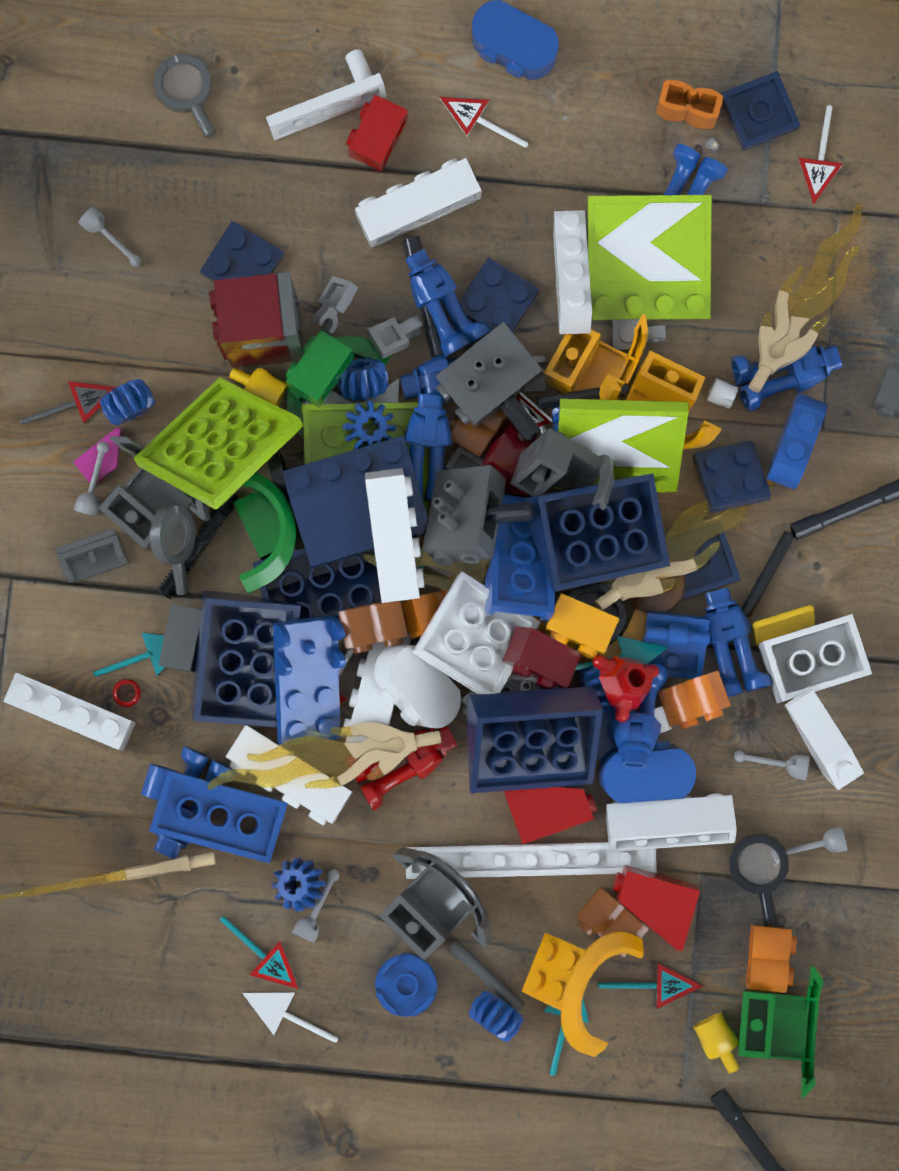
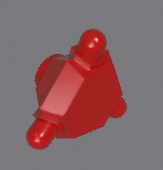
(625, 682)

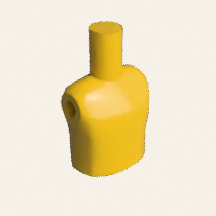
(261, 384)
(718, 1040)

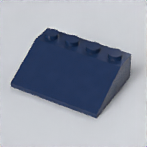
(333, 500)
(592, 544)
(327, 587)
(237, 659)
(533, 739)

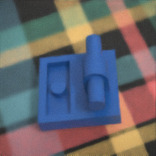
(685, 638)

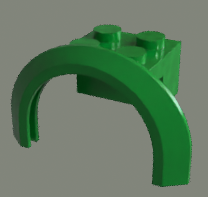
(322, 368)
(270, 528)
(783, 1027)

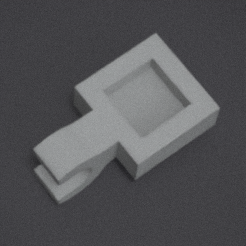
(334, 299)
(624, 333)
(393, 337)

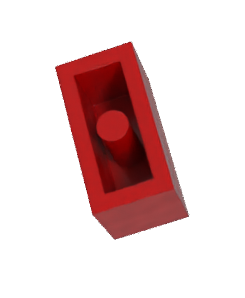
(377, 132)

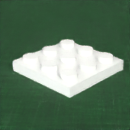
(467, 641)

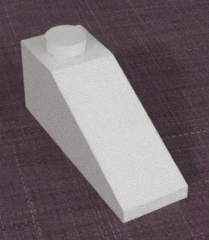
(824, 739)

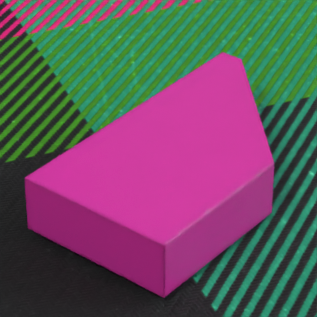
(87, 461)

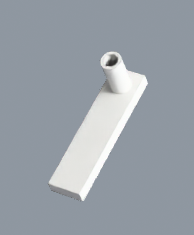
(331, 103)

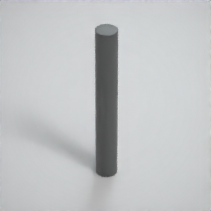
(485, 975)

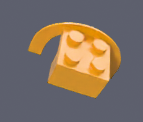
(585, 360)
(664, 381)
(588, 628)
(562, 974)

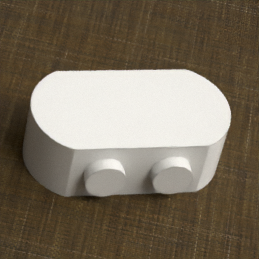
(416, 687)

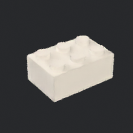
(815, 658)

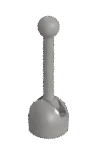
(94, 222)
(88, 502)
(796, 765)
(832, 840)
(308, 927)

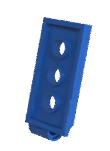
(174, 788)

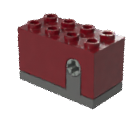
(257, 320)

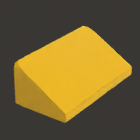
(783, 624)

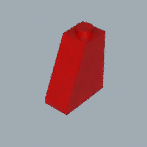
(548, 810)
(659, 902)

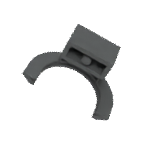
(565, 464)
(138, 501)
(434, 905)

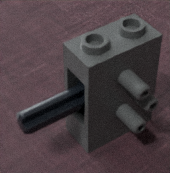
(490, 379)
(467, 514)

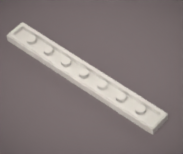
(537, 859)

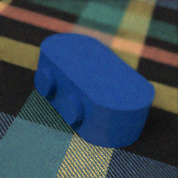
(514, 40)
(796, 441)
(667, 776)

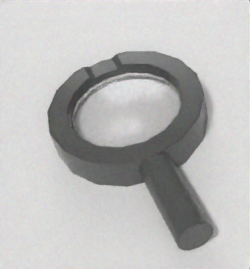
(185, 86)
(173, 541)

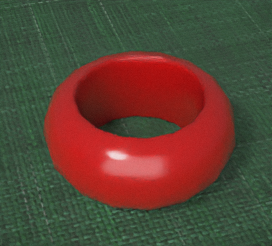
(118, 685)

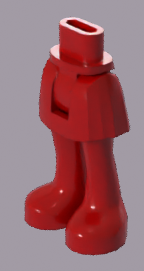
(418, 764)

